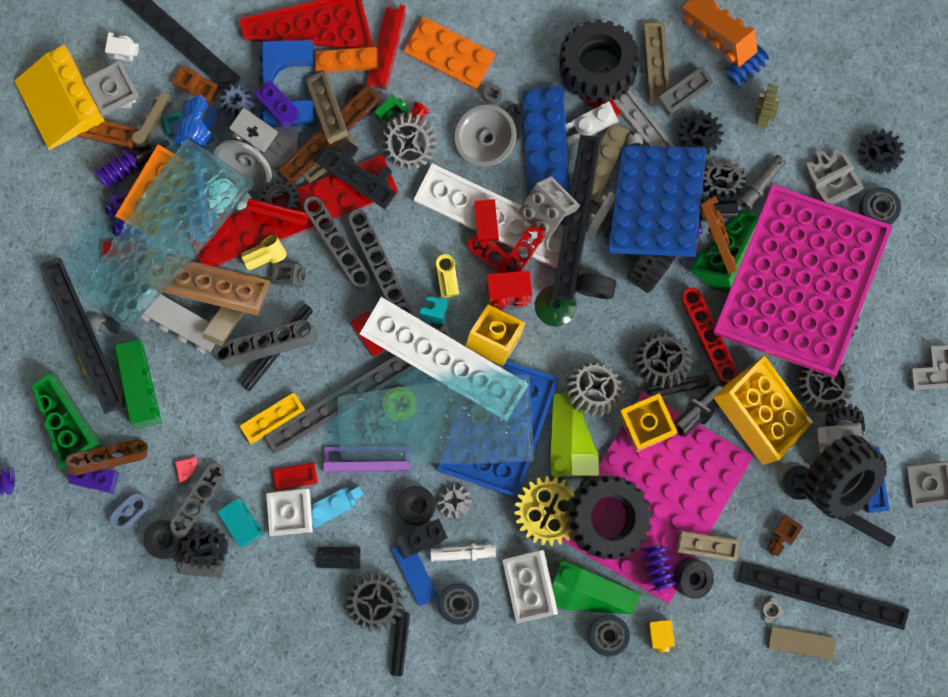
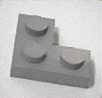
(933, 377)

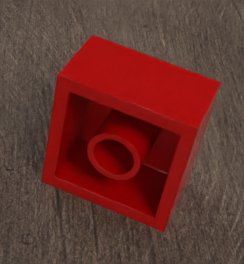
(509, 289)

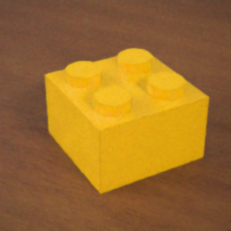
(495, 335)
(647, 422)

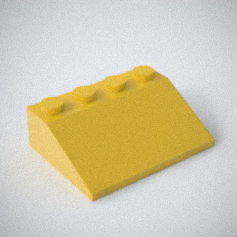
(58, 97)
(763, 411)

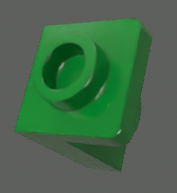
(387, 111)

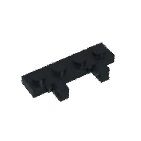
(344, 168)

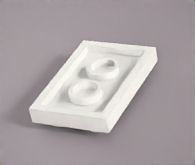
(530, 586)

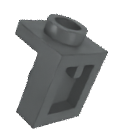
(288, 274)

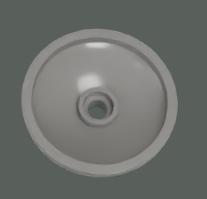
(476, 127)
(246, 161)

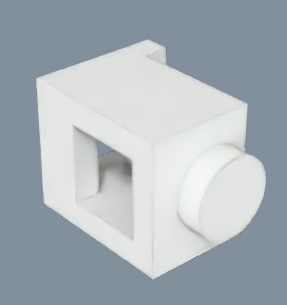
(121, 47)

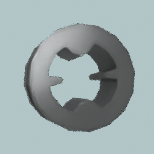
(495, 88)

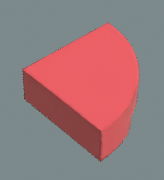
(186, 468)

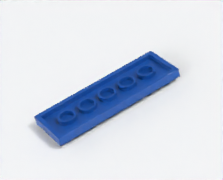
(545, 136)

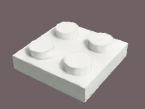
(289, 512)

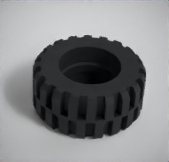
(603, 37)
(845, 476)
(636, 517)

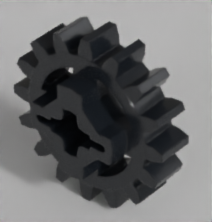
(697, 124)
(874, 148)
(724, 179)
(204, 547)

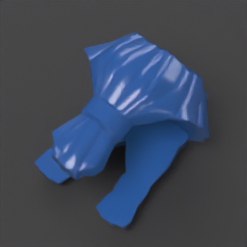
(191, 123)

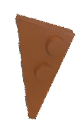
(718, 232)

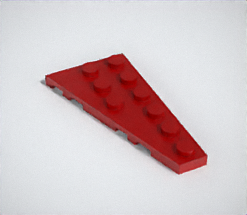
(323, 21)

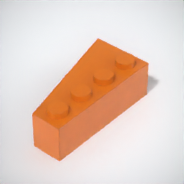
(721, 30)

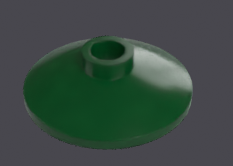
(551, 315)

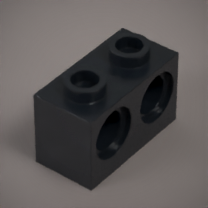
(421, 538)

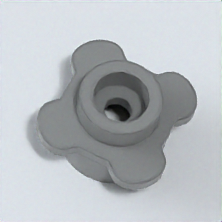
(769, 616)

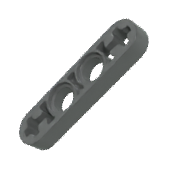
(199, 501)

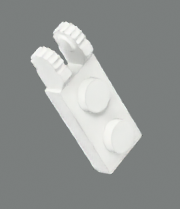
(592, 122)

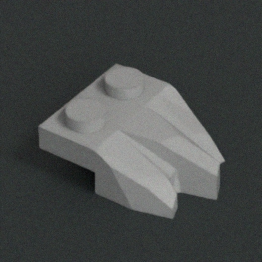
(834, 177)

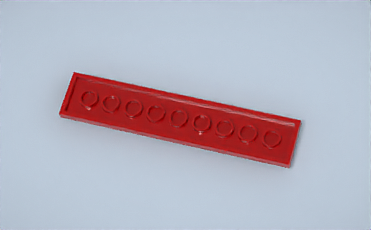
(248, 229)

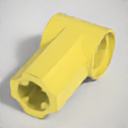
(269, 250)
(447, 278)

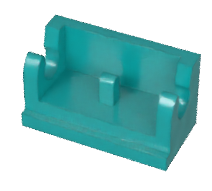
(436, 312)
(240, 522)

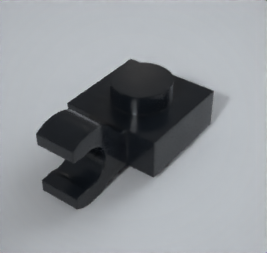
(144, 152)

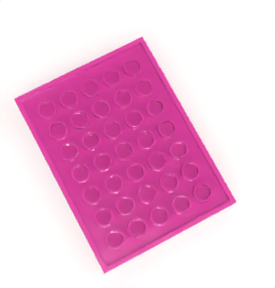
(803, 280)
(685, 485)

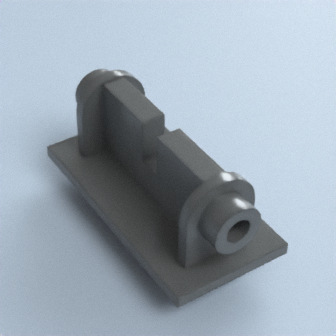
(186, 569)

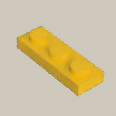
(272, 418)

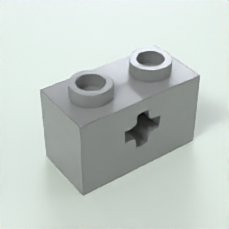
(246, 120)

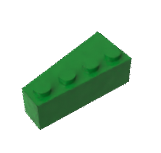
(137, 384)
(63, 419)

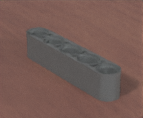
(334, 231)
(274, 346)

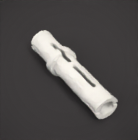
(464, 552)

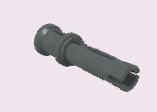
(755, 189)

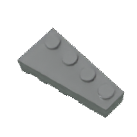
(179, 321)

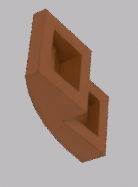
(195, 84)

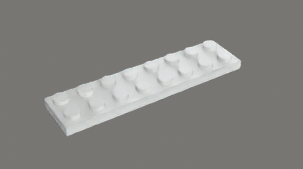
(455, 199)
(425, 346)

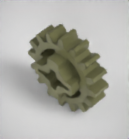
(767, 106)

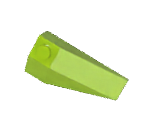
(571, 442)

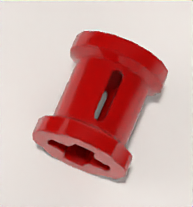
(420, 109)

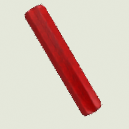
(277, 211)

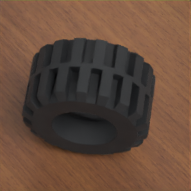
(649, 270)

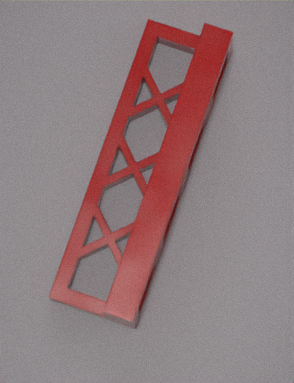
(387, 46)

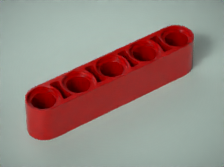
(708, 326)

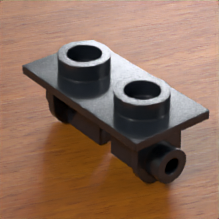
(338, 557)

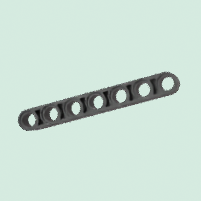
(378, 267)

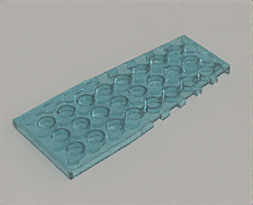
(165, 232)
(440, 422)

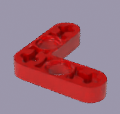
(507, 259)

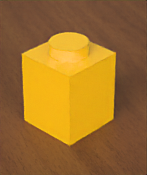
(661, 635)

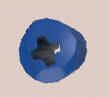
(737, 73)

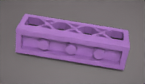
(345, 467)

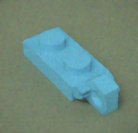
(334, 505)

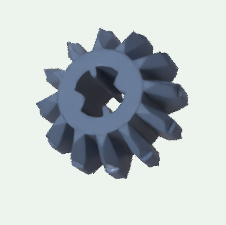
(232, 95)

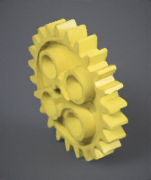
(531, 502)

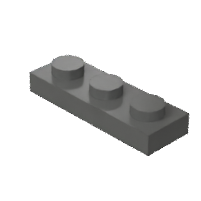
(684, 91)

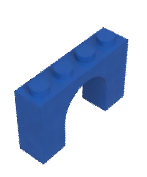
(281, 55)

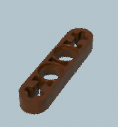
(136, 450)

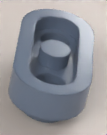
(129, 511)

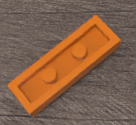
(347, 60)

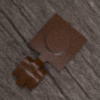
(787, 531)

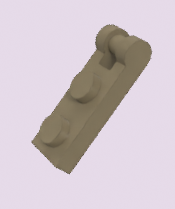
(152, 120)

